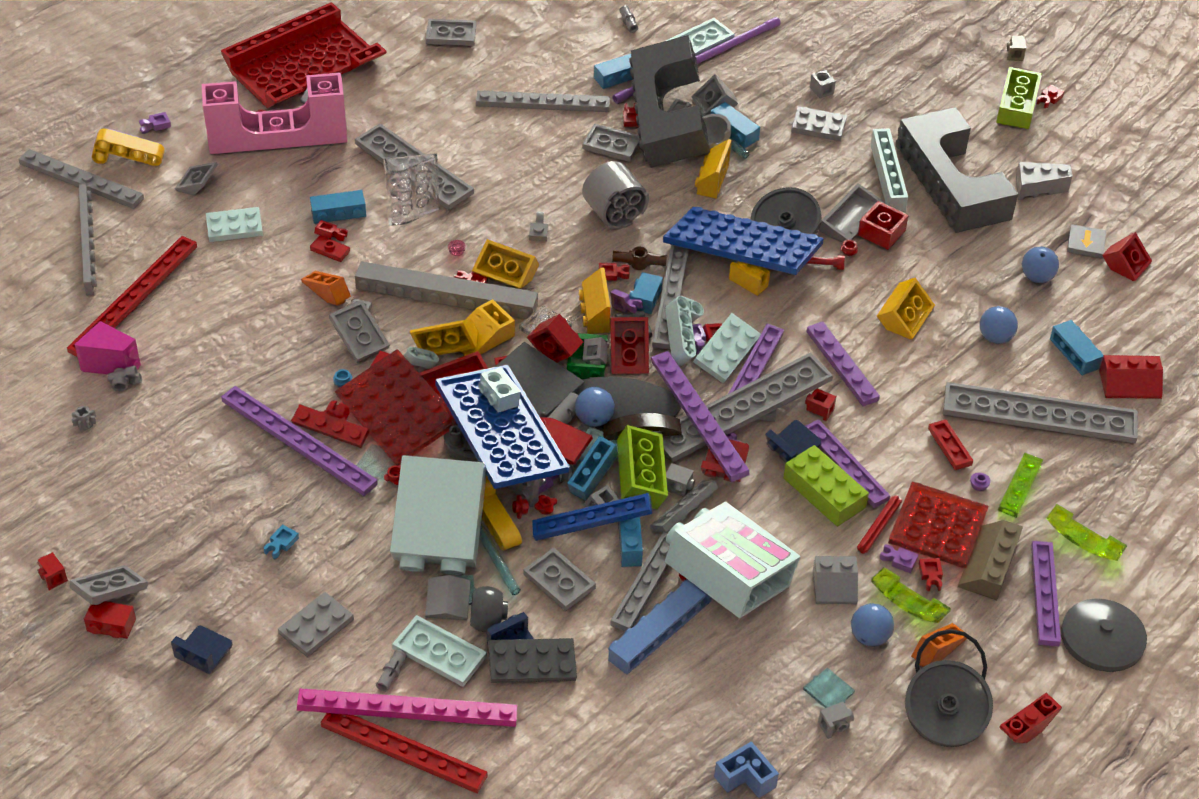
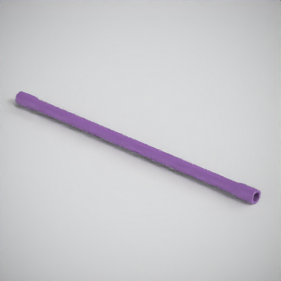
(766, 26)

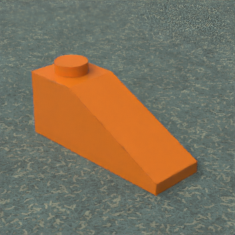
(328, 287)
(940, 646)

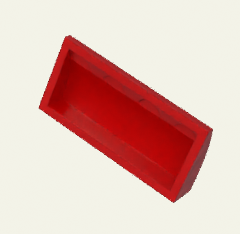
(465, 364)

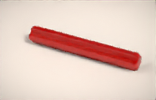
(879, 524)

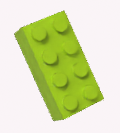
(1018, 98)
(642, 465)
(826, 485)

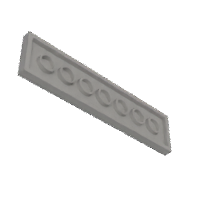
(383, 143)

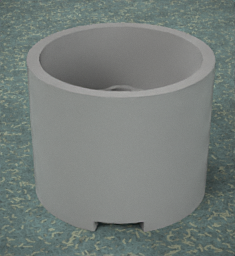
(615, 194)

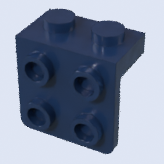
(792, 440)
(511, 629)
(201, 649)

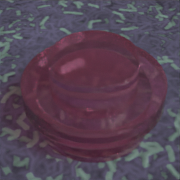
(456, 247)

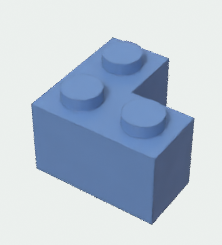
(748, 767)

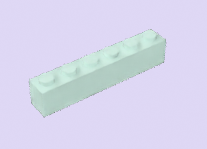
(889, 169)

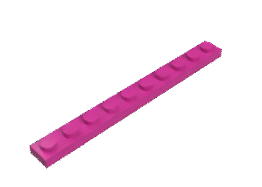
(407, 707)

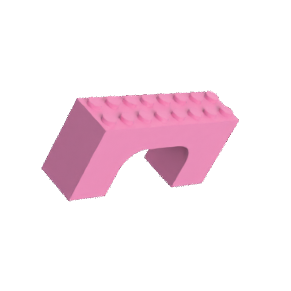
(238, 130)

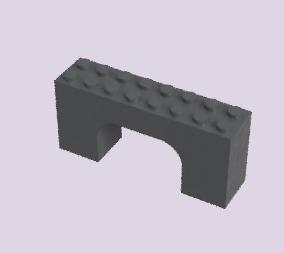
(665, 134)
(965, 201)

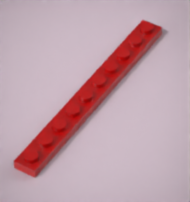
(142, 286)

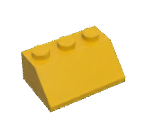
(714, 170)
(506, 264)
(595, 303)
(906, 309)
(446, 337)

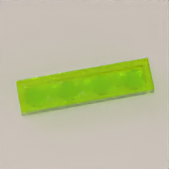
(1020, 485)

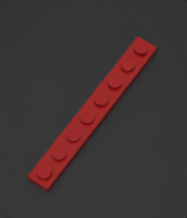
(406, 750)

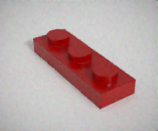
(950, 444)

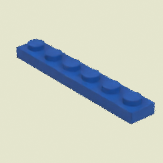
(592, 516)

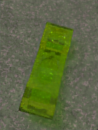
(1083, 537)
(907, 599)

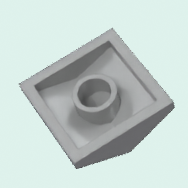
(195, 178)
(447, 598)

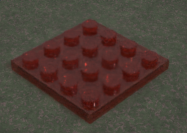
(938, 524)

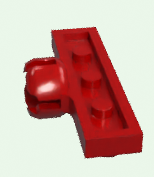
(331, 423)

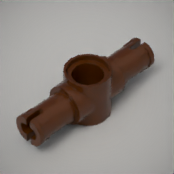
(639, 258)

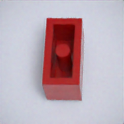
(110, 619)

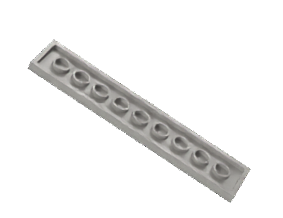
(752, 402)
(1041, 412)

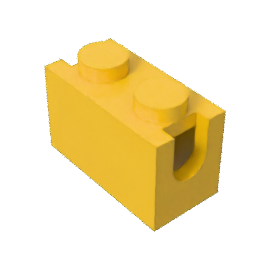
(749, 276)

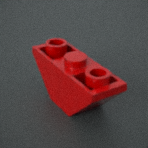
(1031, 720)

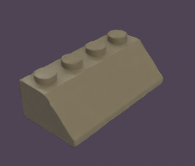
(991, 559)

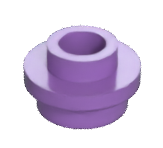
(980, 481)

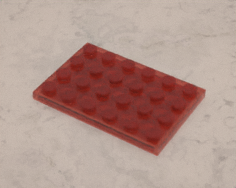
(397, 407)

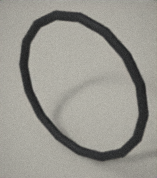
(949, 631)

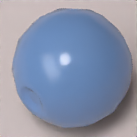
(1040, 264)
(998, 325)
(594, 406)
(872, 625)

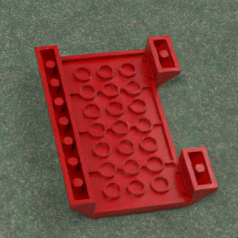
(315, 43)

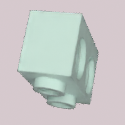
(499, 389)

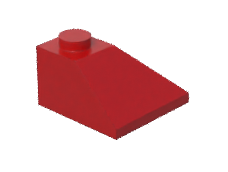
(1128, 257)

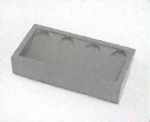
(844, 219)

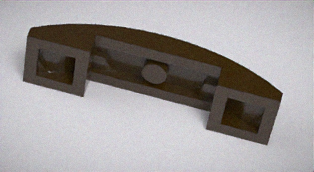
(649, 421)

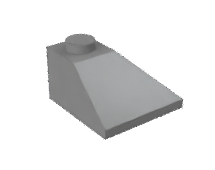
(713, 94)

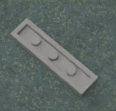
(688, 503)

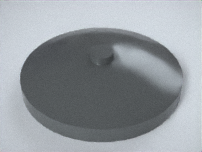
(790, 209)
(1104, 635)
(948, 703)

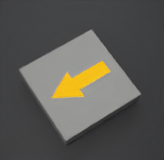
(1086, 241)

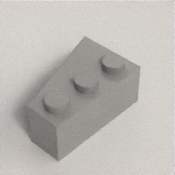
(1042, 178)

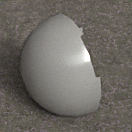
(717, 128)

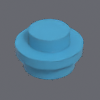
(342, 377)

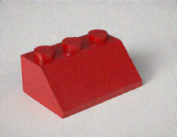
(1132, 376)

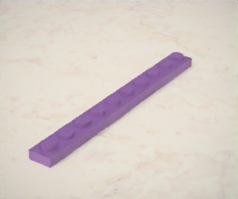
(700, 416)
(299, 441)

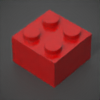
(883, 225)
(555, 338)

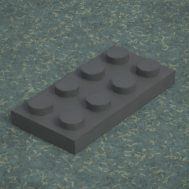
(532, 660)

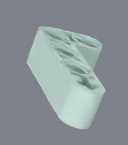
(679, 317)

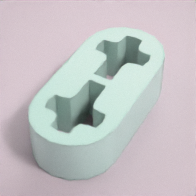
(421, 357)

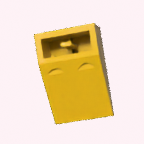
(493, 326)

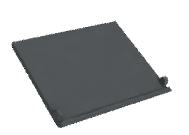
(541, 378)

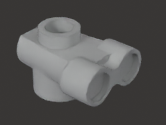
(122, 377)

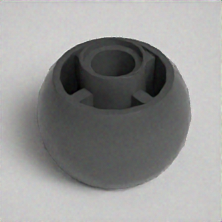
(487, 608)

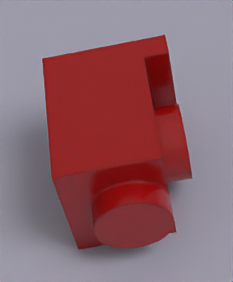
(821, 403)
(51, 571)

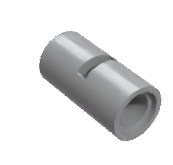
(566, 410)

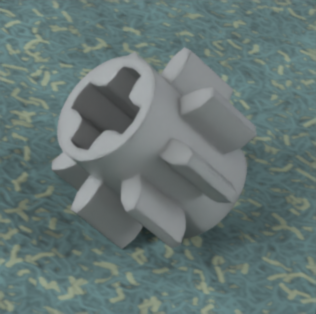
(83, 418)

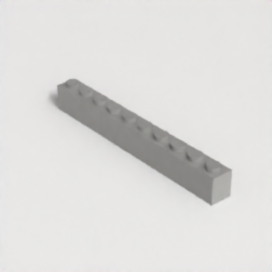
(443, 289)

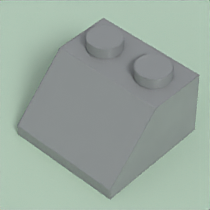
(835, 579)

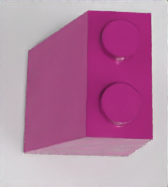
(106, 349)

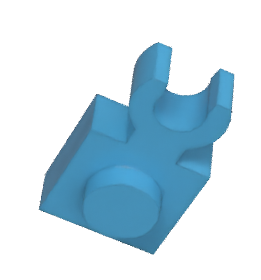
(281, 539)

